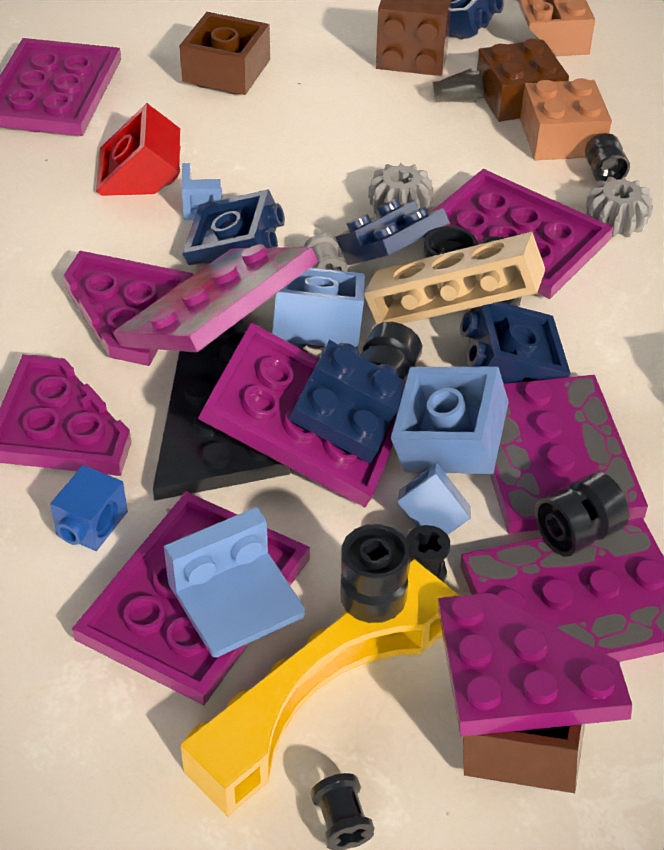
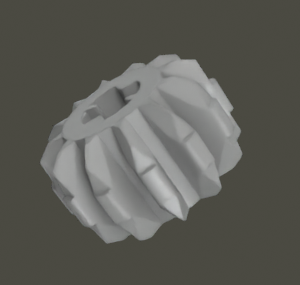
(402, 184)
(620, 205)

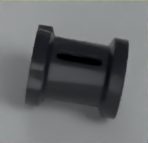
(429, 548)
(342, 811)

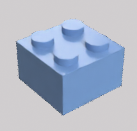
(320, 308)
(451, 419)

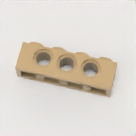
(456, 280)

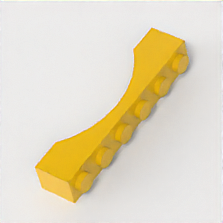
(237, 748)

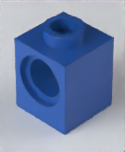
(89, 508)

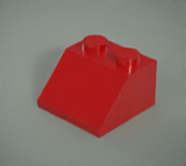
(140, 156)

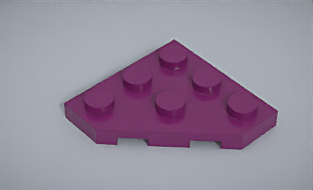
(113, 292)
(59, 421)
(523, 672)

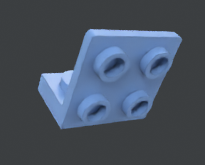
(231, 583)

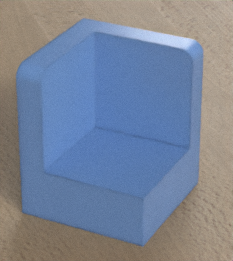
(197, 192)
(434, 501)

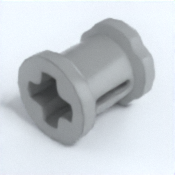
(326, 252)

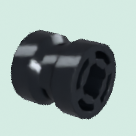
(607, 157)

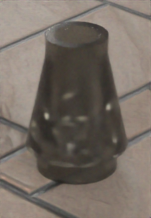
(461, 87)

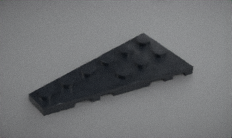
(193, 453)

